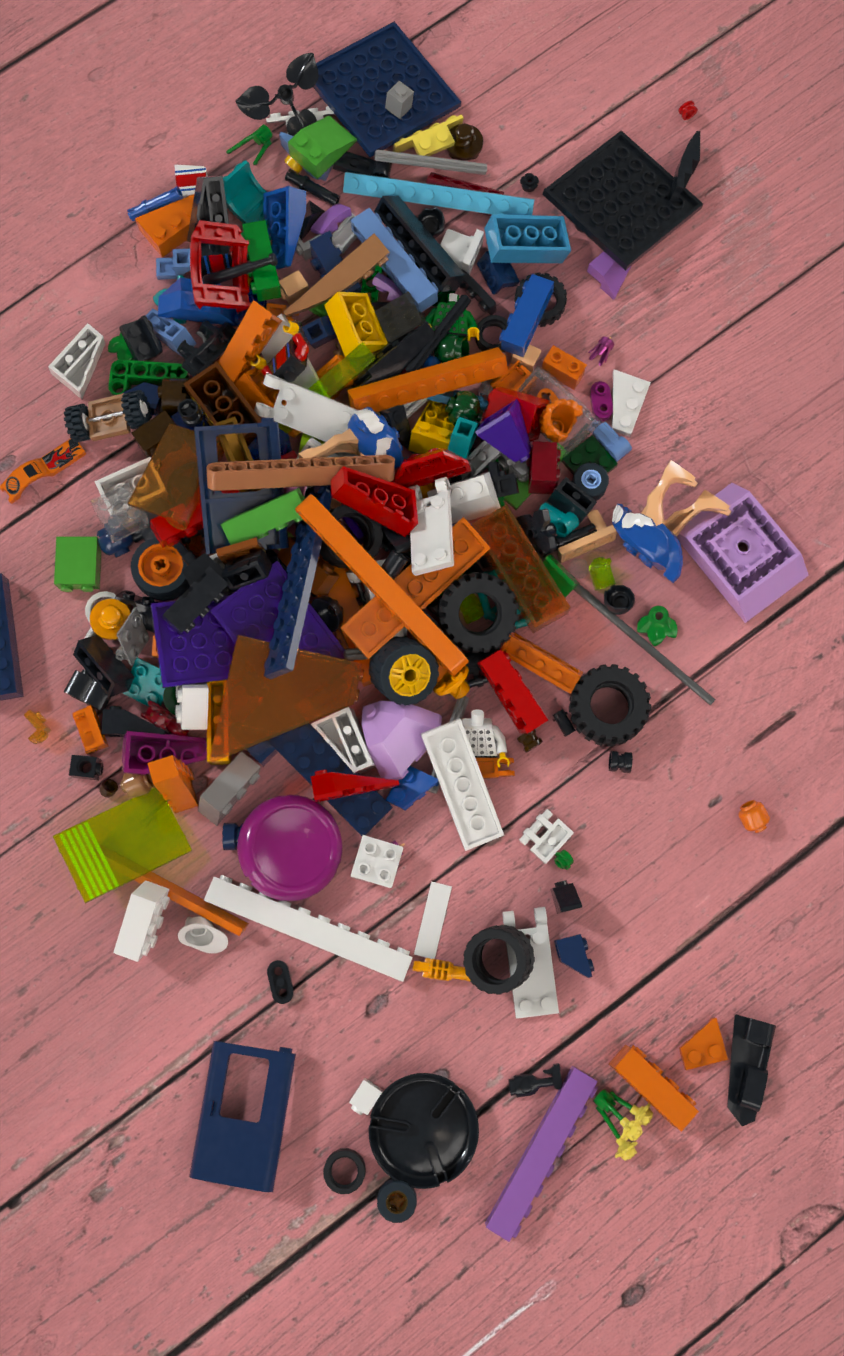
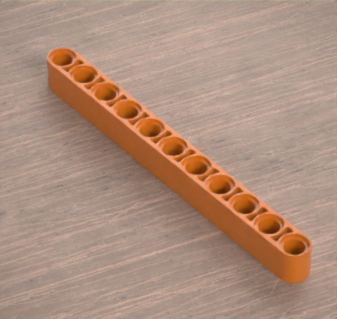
(381, 584)

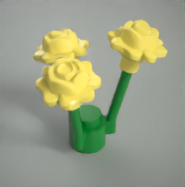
(632, 1129)

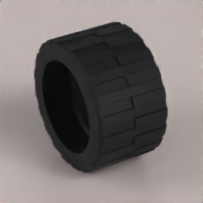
(372, 535)
(475, 968)

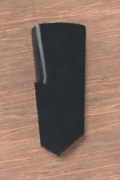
(748, 1067)

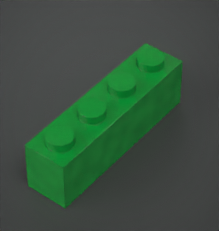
(265, 279)

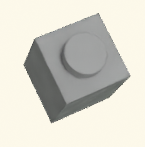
(399, 99)

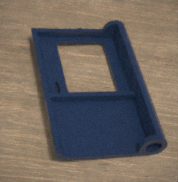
(220, 506)

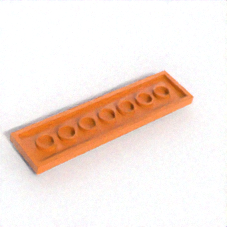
(376, 625)

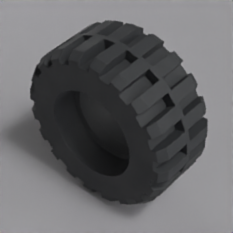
(502, 625)
(624, 682)

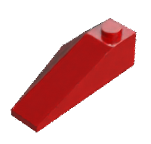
(338, 785)

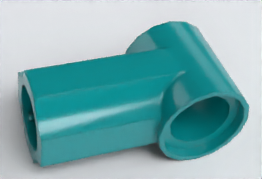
(564, 522)

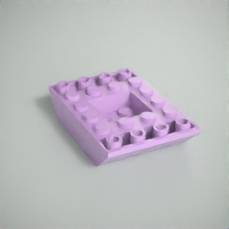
(746, 578)

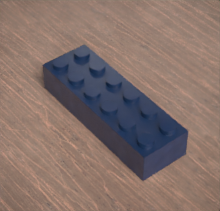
(10, 671)

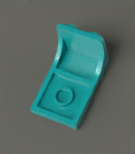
(244, 194)

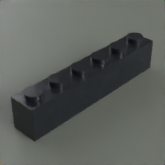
(420, 243)

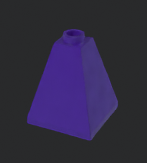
(507, 432)

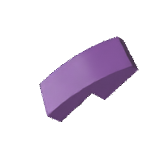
(330, 218)
(385, 284)

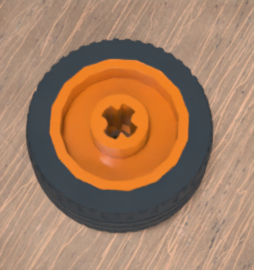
(159, 570)

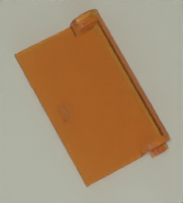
(172, 478)

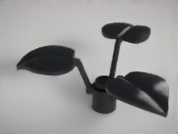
(256, 102)

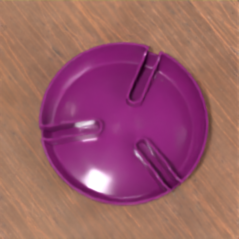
(289, 847)

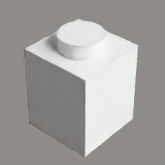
(365, 1097)

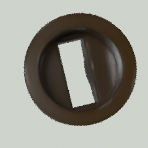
(108, 788)

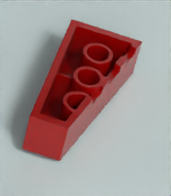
(377, 499)

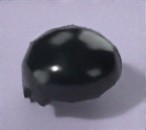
(432, 220)
(619, 599)

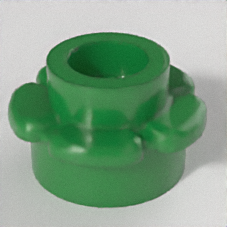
(563, 860)

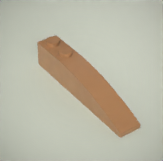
(347, 273)

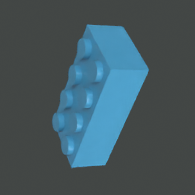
(527, 239)

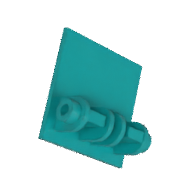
(146, 683)

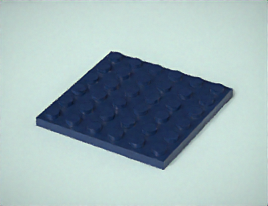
(357, 84)

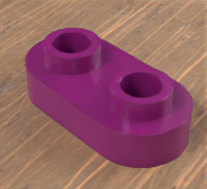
(601, 400)

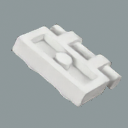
(552, 839)

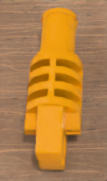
(440, 970)

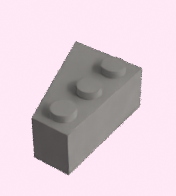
(228, 788)

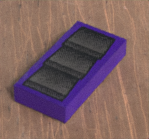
(354, 529)

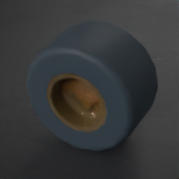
(393, 1207)

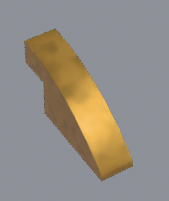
(235, 447)

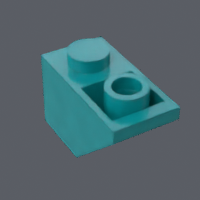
(463, 437)

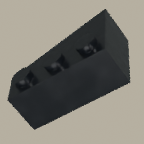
(208, 202)
(195, 601)

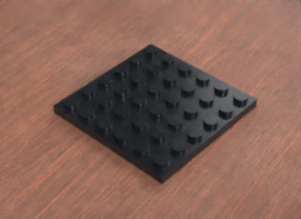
(622, 200)

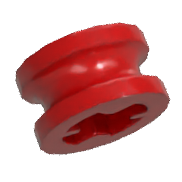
(688, 110)

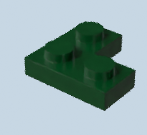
(589, 452)

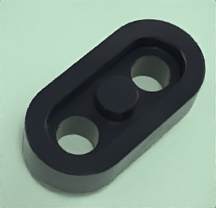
(278, 982)

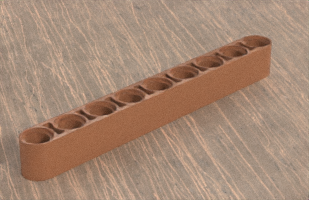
(293, 472)

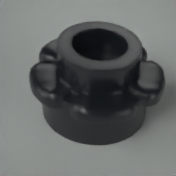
(529, 186)

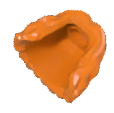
(558, 419)

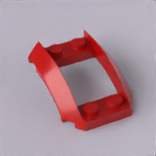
(218, 295)

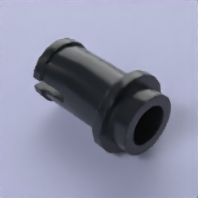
(563, 722)

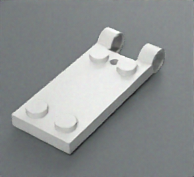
(305, 410)
(433, 535)
(538, 993)

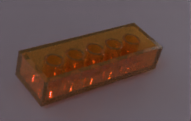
(521, 569)

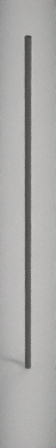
(634, 636)

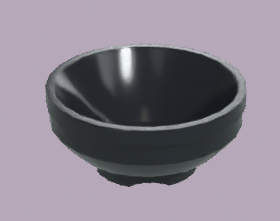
(323, 605)

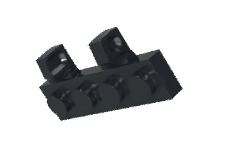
(210, 351)
(504, 484)

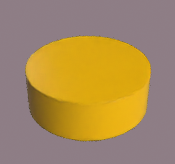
(293, 164)

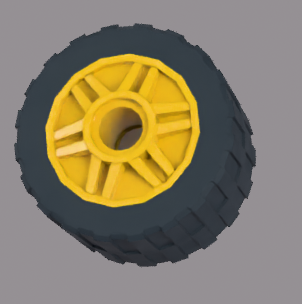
(404, 671)

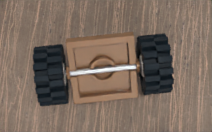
(107, 416)

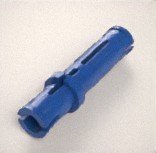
(155, 203)

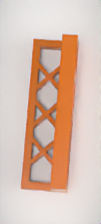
(542, 662)

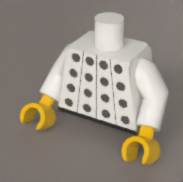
(485, 737)

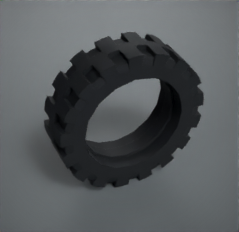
(554, 314)

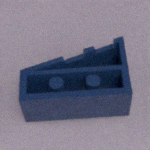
(327, 257)

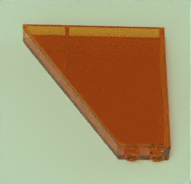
(265, 707)

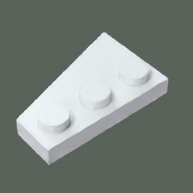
(628, 398)

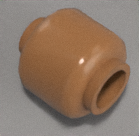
(136, 784)

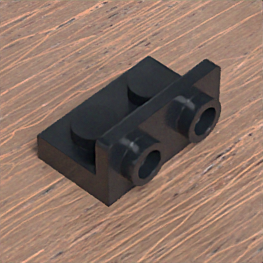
(141, 339)
(397, 418)

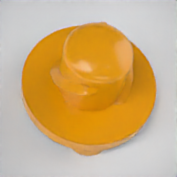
(108, 618)
(454, 685)

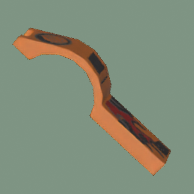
(41, 467)

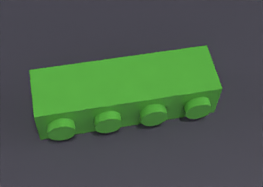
(264, 518)

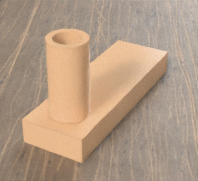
(601, 537)

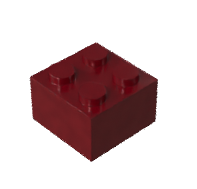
(543, 467)

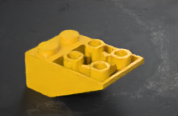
(431, 429)

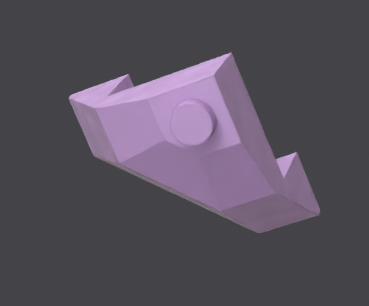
(395, 735)

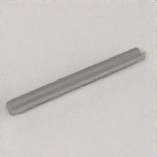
(430, 162)

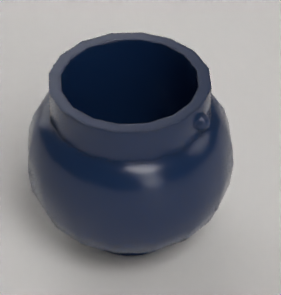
(118, 548)

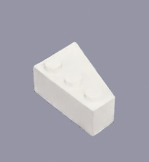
(78, 360)
(346, 738)

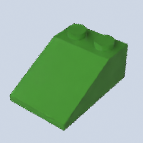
(320, 145)

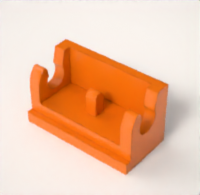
(90, 729)

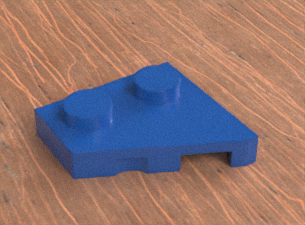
(411, 788)

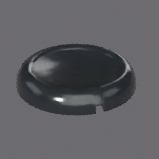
(423, 1130)

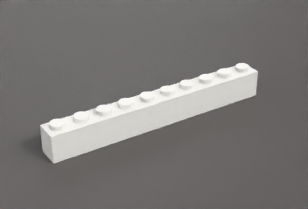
(308, 928)

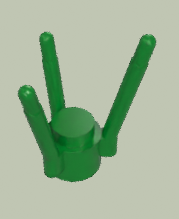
(260, 136)

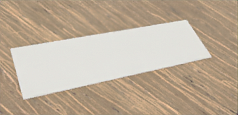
(432, 920)

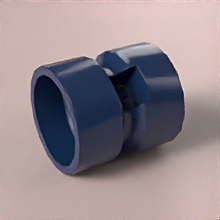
(230, 836)

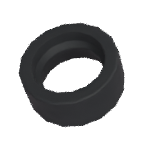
(491, 320)
(327, 1171)

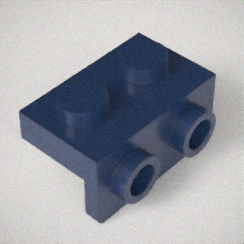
(497, 274)

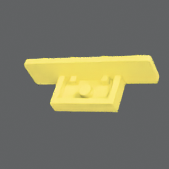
(430, 140)

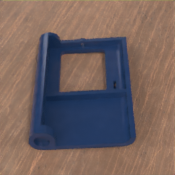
(235, 1149)

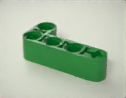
(131, 377)

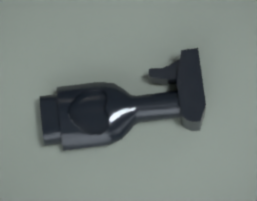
(528, 1084)

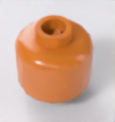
(754, 816)

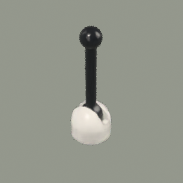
(355, 580)

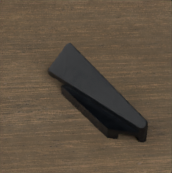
(396, 355)

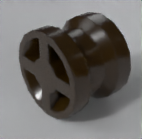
(529, 740)

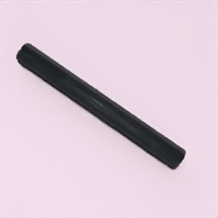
(440, 332)

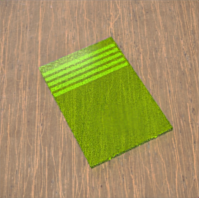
(121, 844)

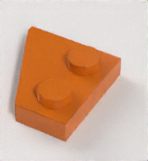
(704, 1047)

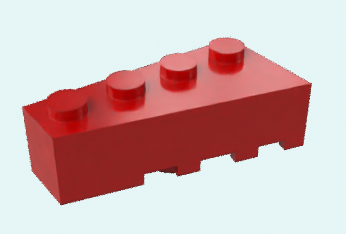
(512, 692)

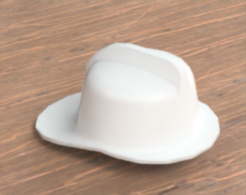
(202, 935)

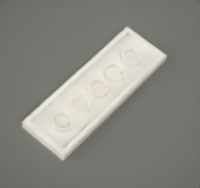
(462, 784)

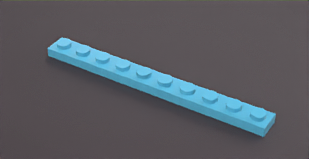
(437, 195)

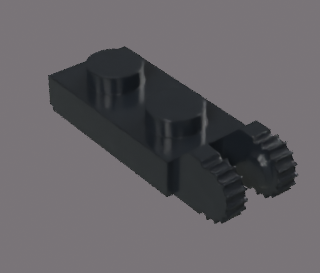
(475, 291)

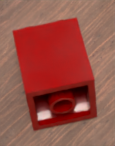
(530, 406)

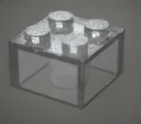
(115, 514)

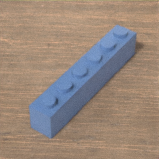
(400, 266)

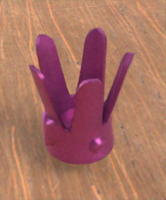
(603, 347)

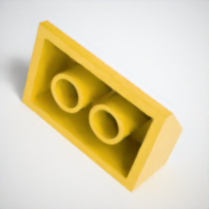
(355, 322)

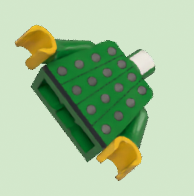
(464, 326)

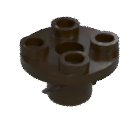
(467, 142)

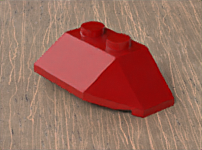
(429, 466)

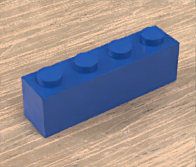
(527, 315)

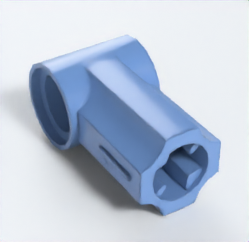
(613, 444)

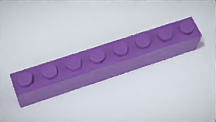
(540, 1154)

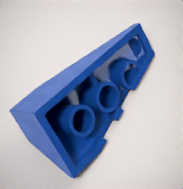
(285, 215)

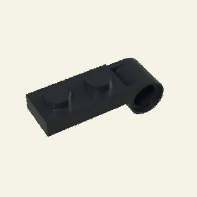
(358, 164)
(396, 563)

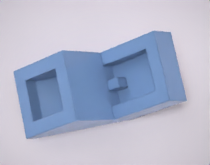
(172, 267)

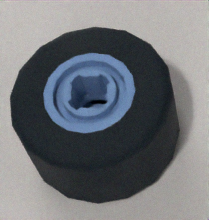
(588, 471)

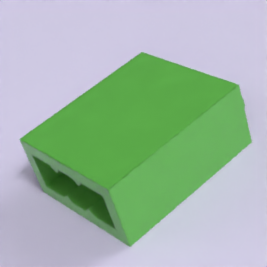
(77, 563)

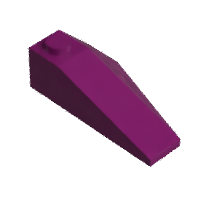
(143, 748)

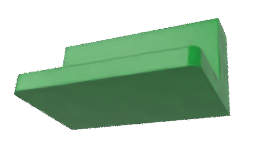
(560, 575)

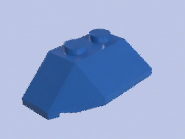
(179, 303)

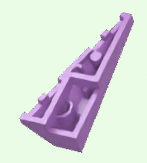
(607, 273)

